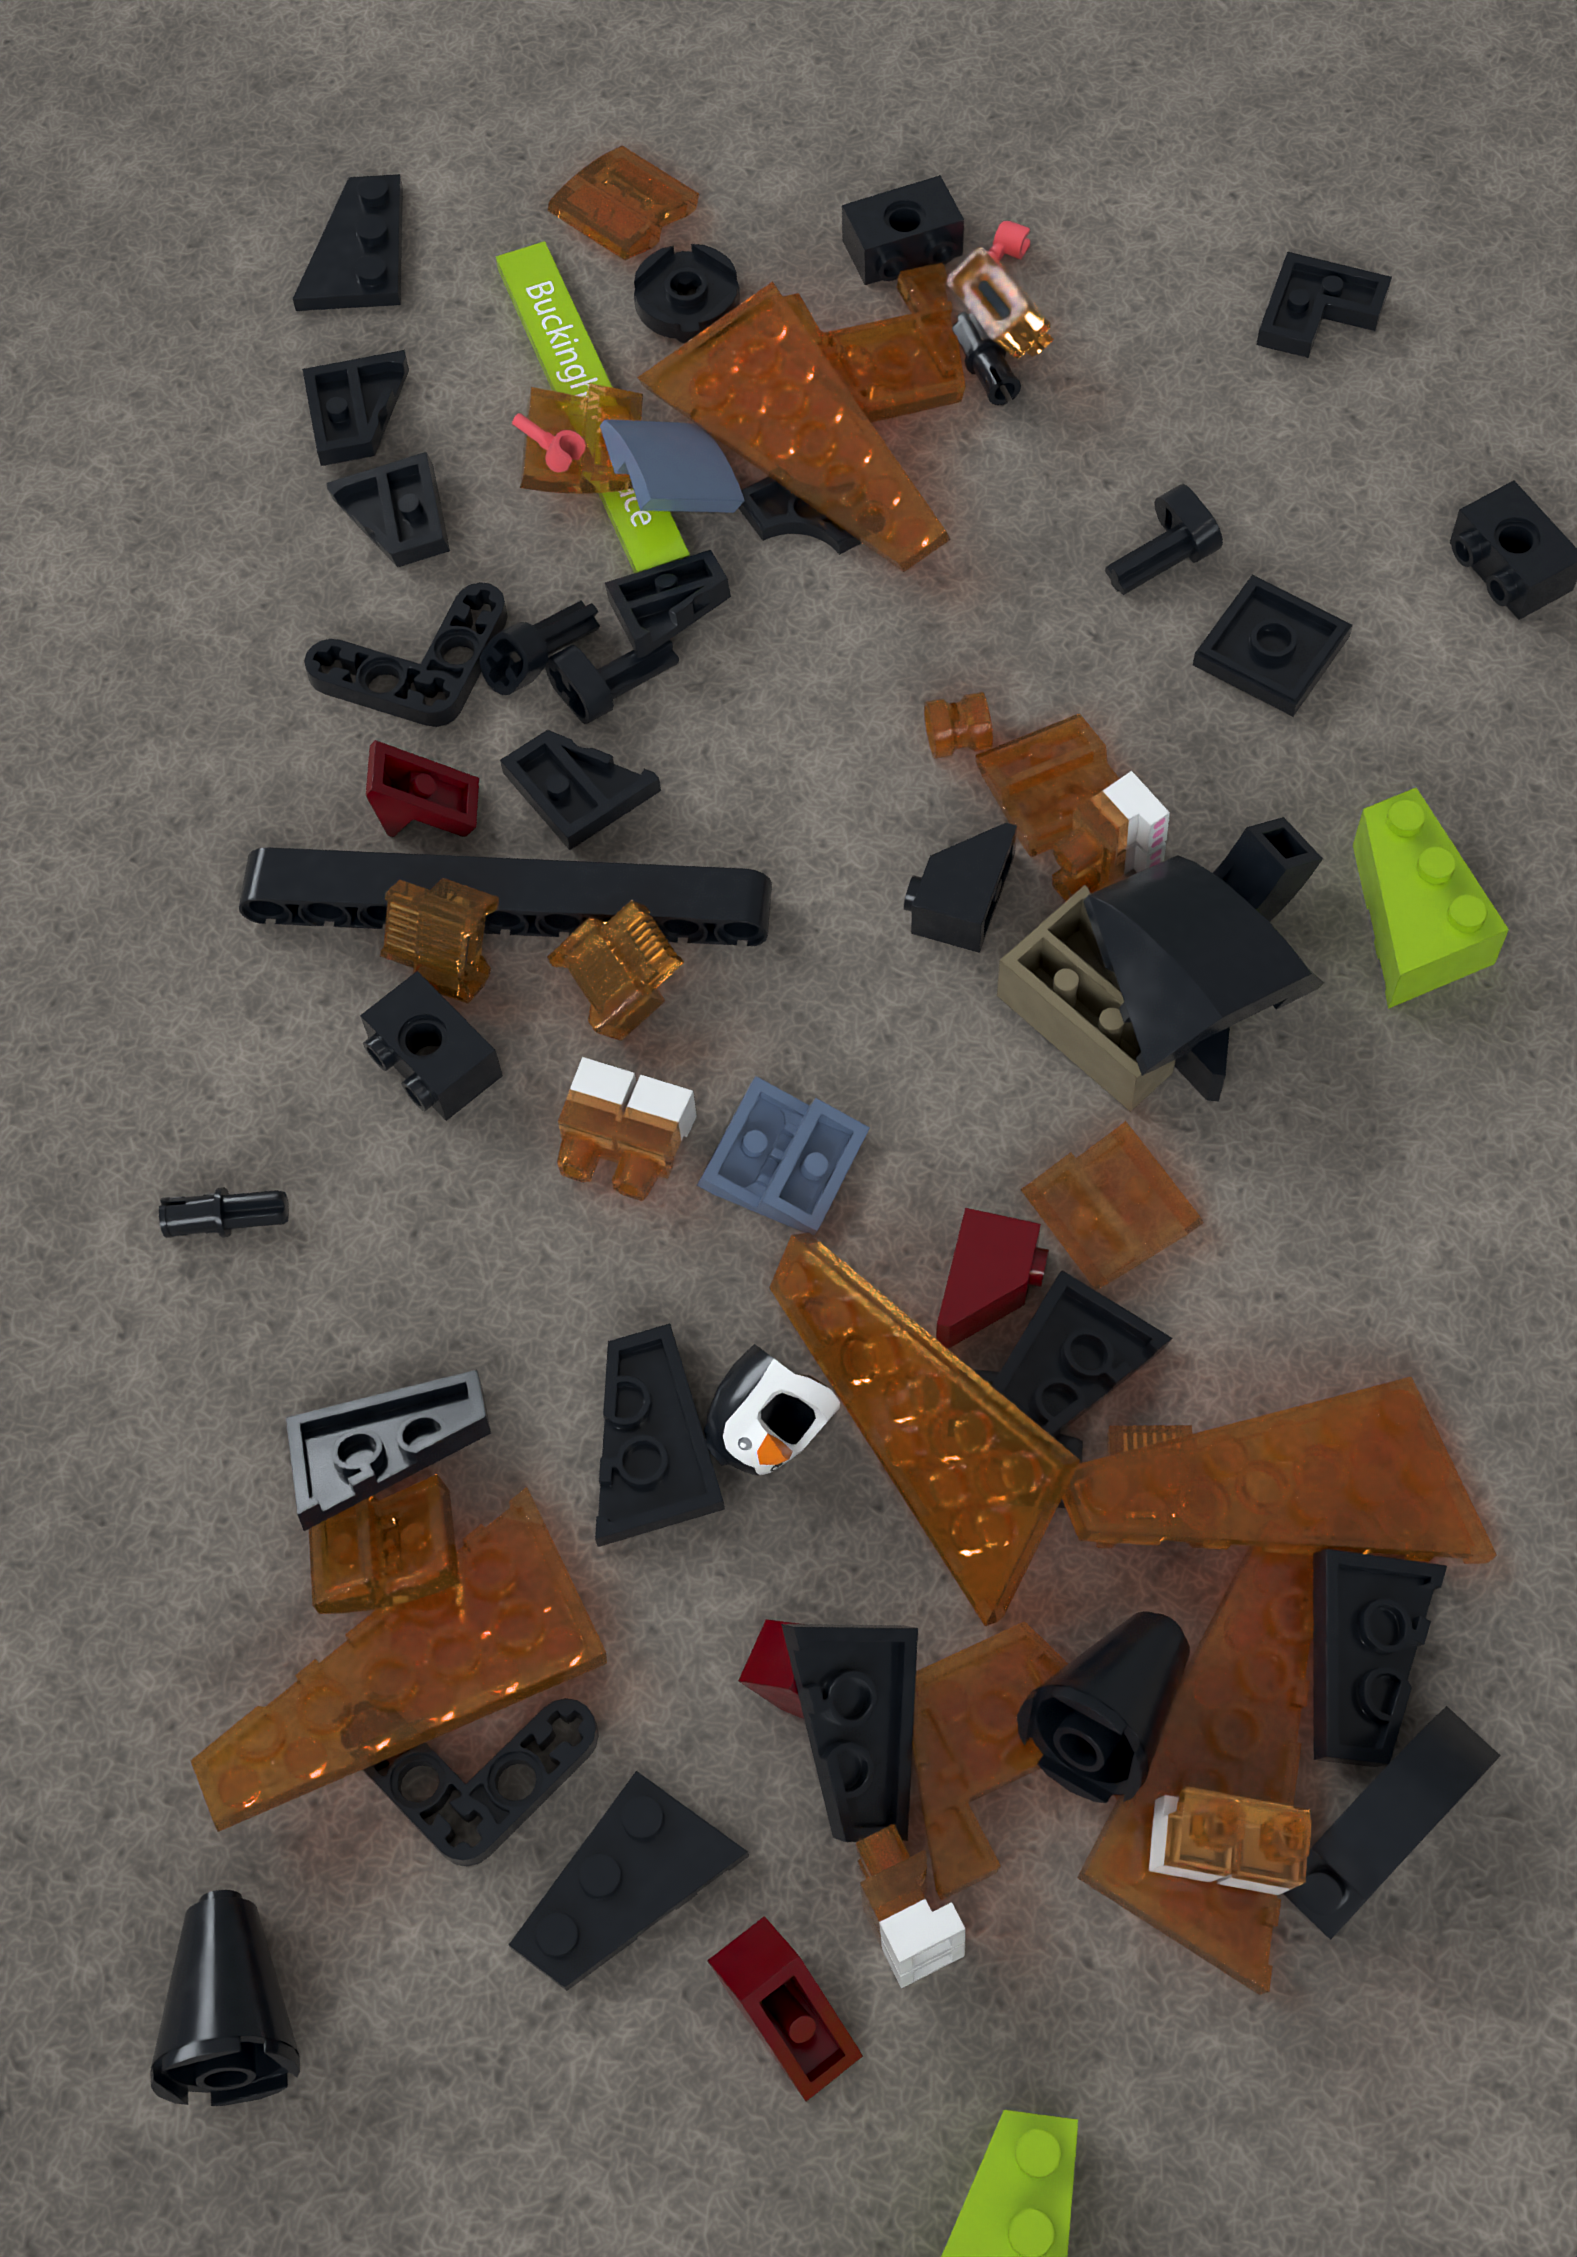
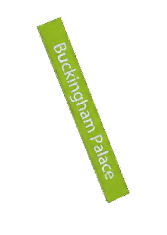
(570, 366)

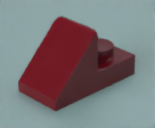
(415, 788)

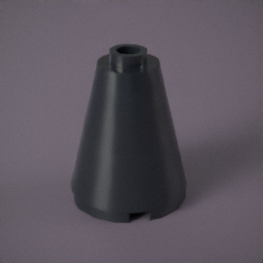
(1108, 1708)
(223, 2010)

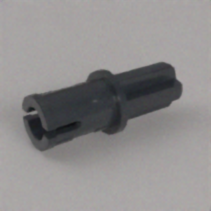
(985, 359)
(222, 1212)

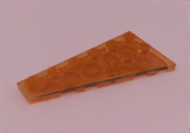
(783, 408)
(950, 1442)
(1306, 1479)
(413, 1672)
(1225, 1734)

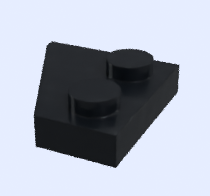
(353, 404)

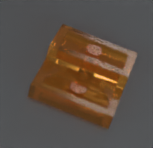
(623, 202)
(583, 415)
(1046, 778)
(1112, 1206)
(385, 1551)

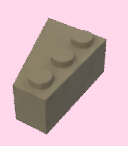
(1074, 1002)

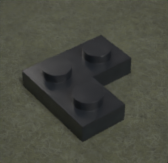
(1315, 291)

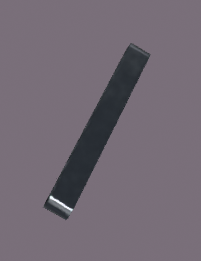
(533, 894)

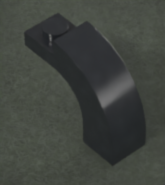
(1269, 865)
(1390, 1820)

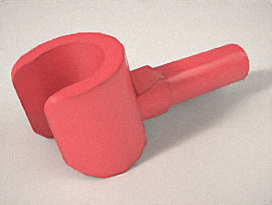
(1010, 240)
(559, 448)

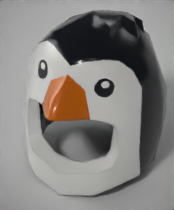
(765, 1414)

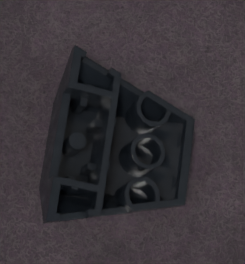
(1190, 957)

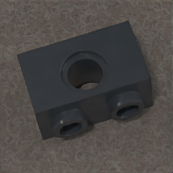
(902, 230)
(1515, 550)
(419, 1017)

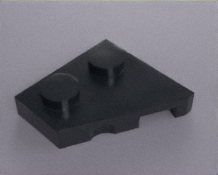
(396, 508)
(667, 599)
(575, 786)

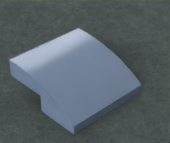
(672, 466)
(783, 1156)

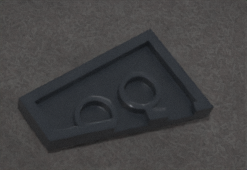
(1074, 1354)
(653, 1444)
(1364, 1645)

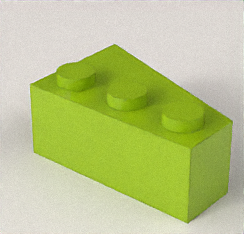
(1422, 900)
(1020, 2191)

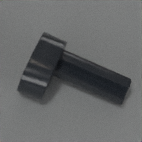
(1189, 533)
(533, 646)
(592, 690)

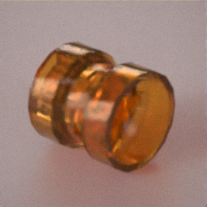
(958, 725)

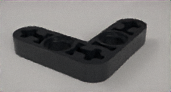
(429, 677)
(481, 1793)

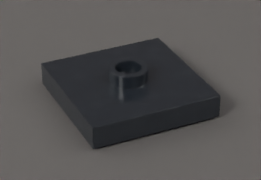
(1272, 645)

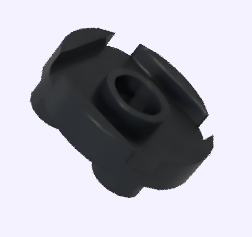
(680, 315)

